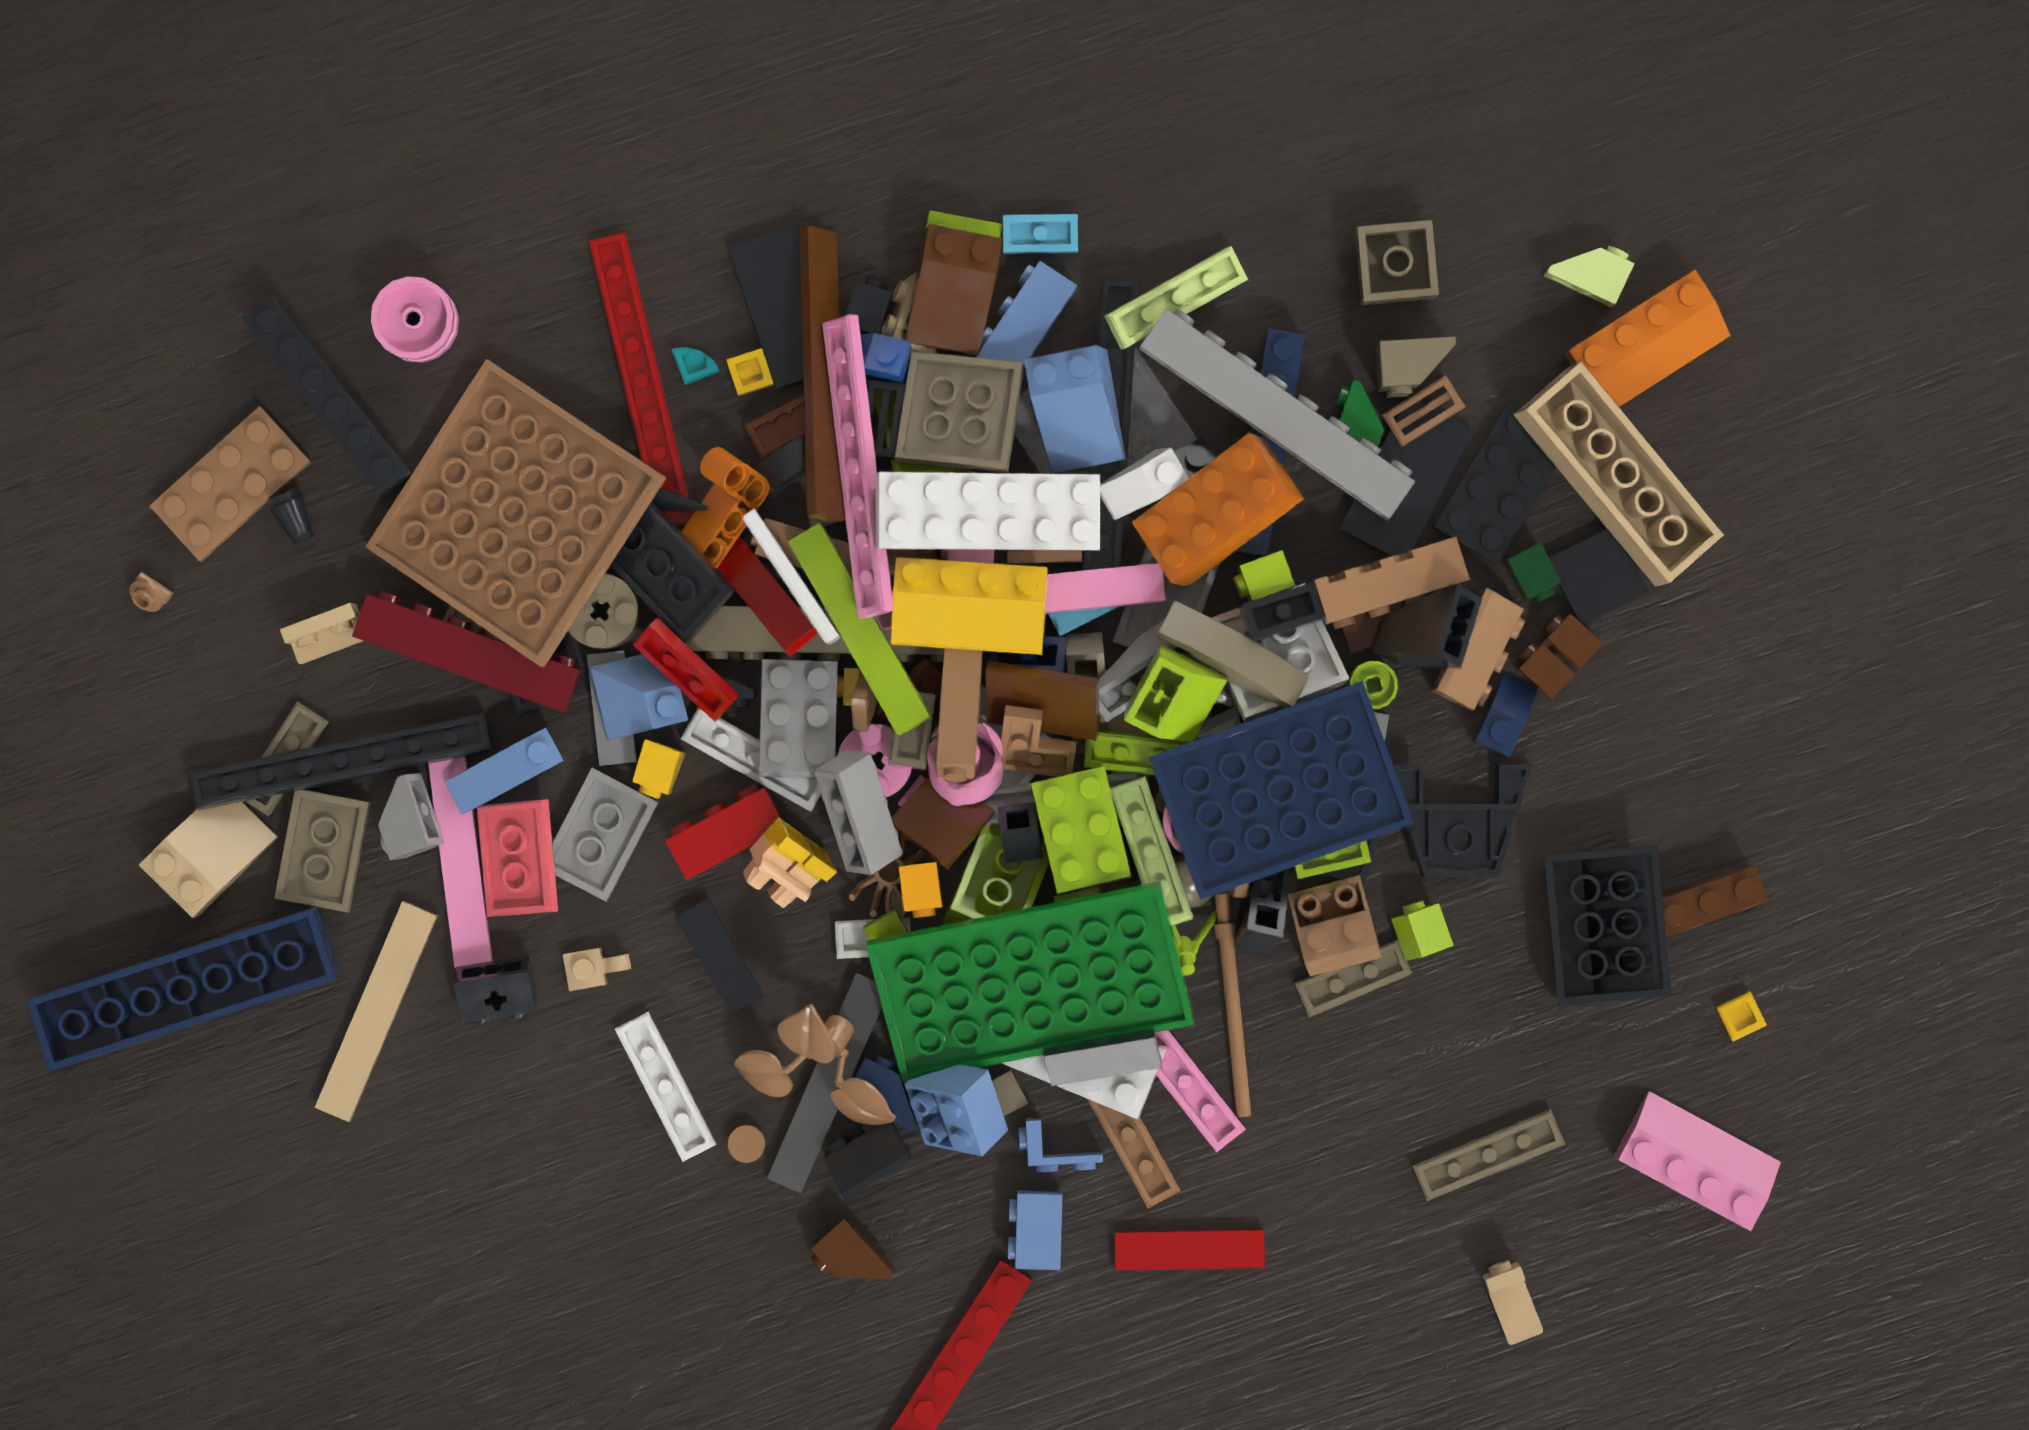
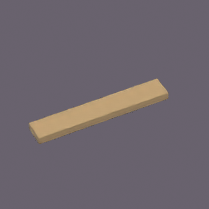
(376, 1011)

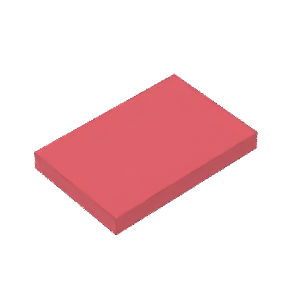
(517, 858)

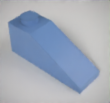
(504, 771)

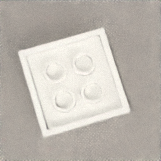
(1304, 648)

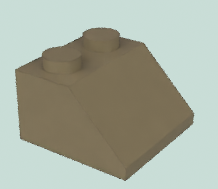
(1407, 363)

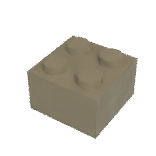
(1396, 262)

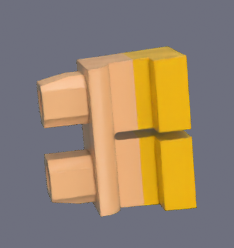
(790, 861)

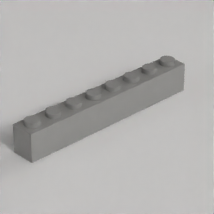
(1277, 414)

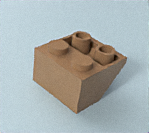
(1334, 925)

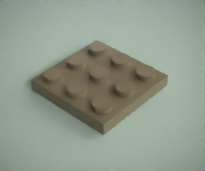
(959, 412)

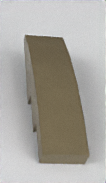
(1233, 654)

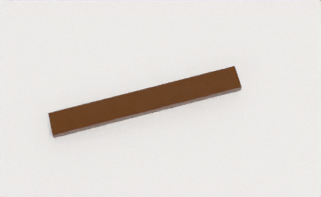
(819, 305)

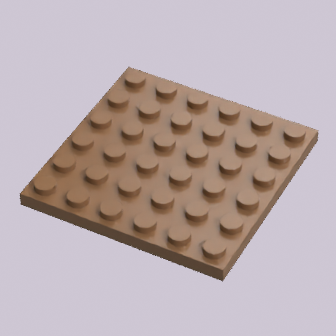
(515, 513)

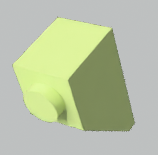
(1594, 274)

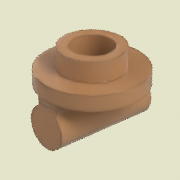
(149, 593)

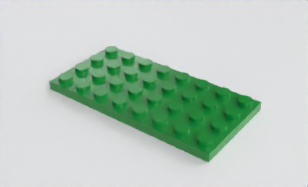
(1031, 980)

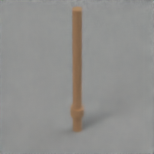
(1225, 932)

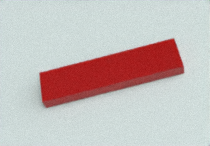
(766, 598)
(1189, 1249)

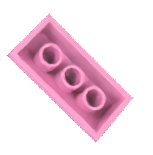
(1698, 1160)

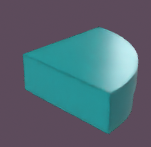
(694, 364)

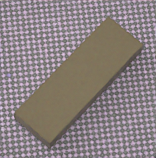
(298, 732)
(1344, 984)

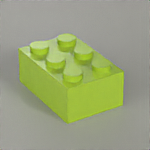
(1081, 830)

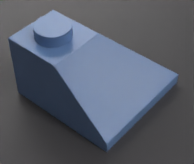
(635, 697)

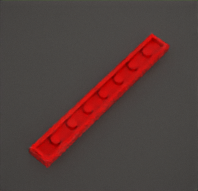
(638, 364)

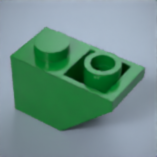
(1359, 414)

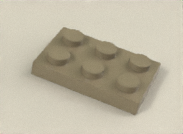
(322, 850)

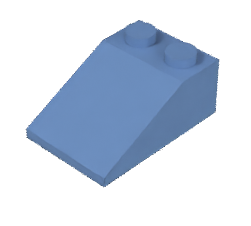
(1076, 408)

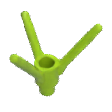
(1188, 948)

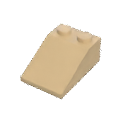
(207, 854)

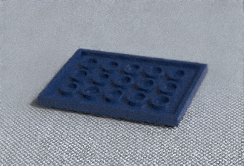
(1281, 790)

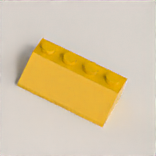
(969, 605)

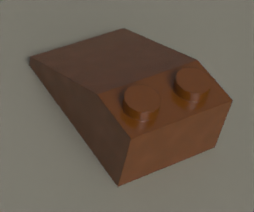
(953, 289)

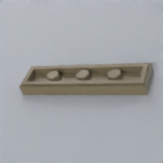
(1488, 1154)

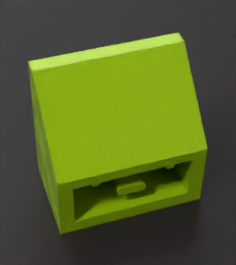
(1174, 696)

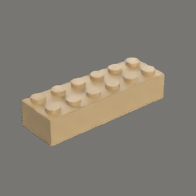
(1618, 474)

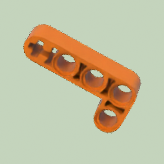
(734, 494)

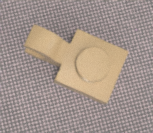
(589, 968)

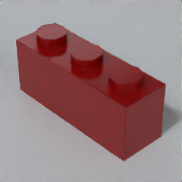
(722, 832)

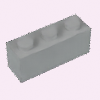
(858, 812)

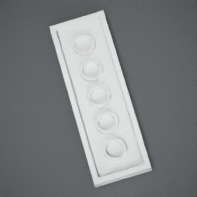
(987, 511)

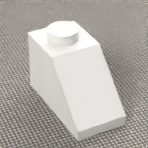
(1142, 482)

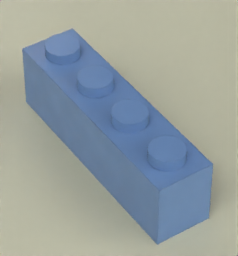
(1028, 316)

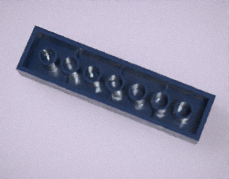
(183, 988)

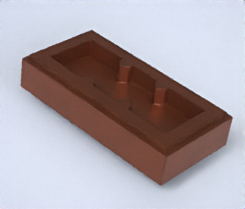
(778, 427)

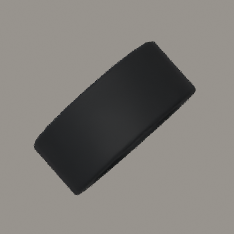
(785, 464)

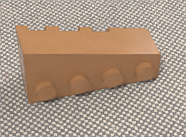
(1389, 581)

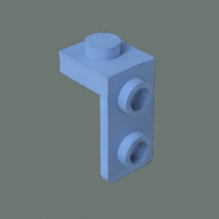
(1031, 1140)

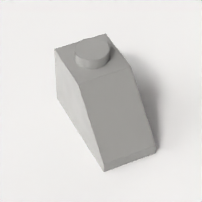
(409, 819)

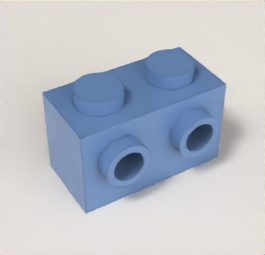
(1037, 1230)

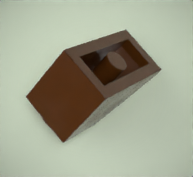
(849, 1254)

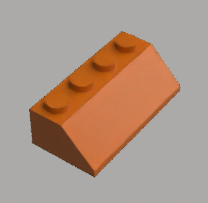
(1653, 339)

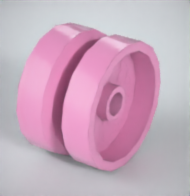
(393, 313)

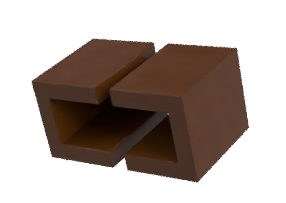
(1571, 641)

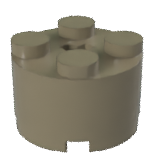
(622, 620)

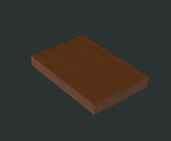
(1066, 699)

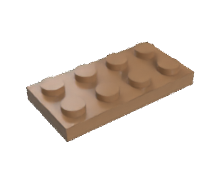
(230, 484)

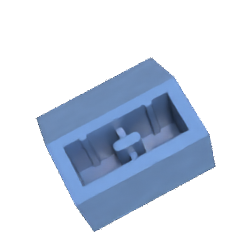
(957, 1109)

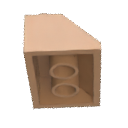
(1494, 625)

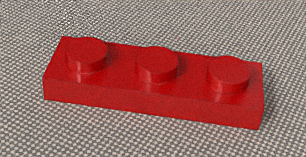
(686, 669)

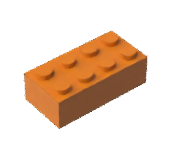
(1218, 510)

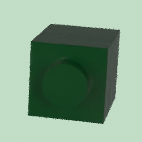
(1533, 573)

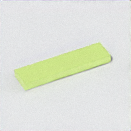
(1182, 292)
(1150, 845)

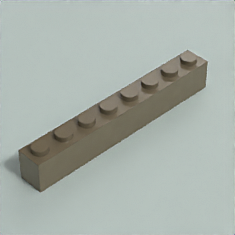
(741, 631)

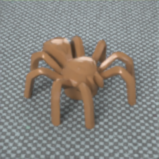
(890, 878)

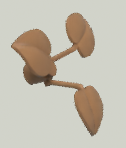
(823, 1042)

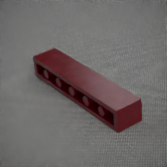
(465, 652)

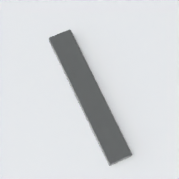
(816, 1106)

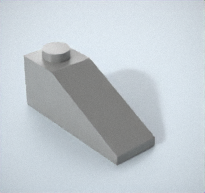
(1125, 674)

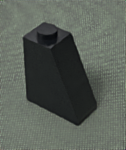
(1430, 629)

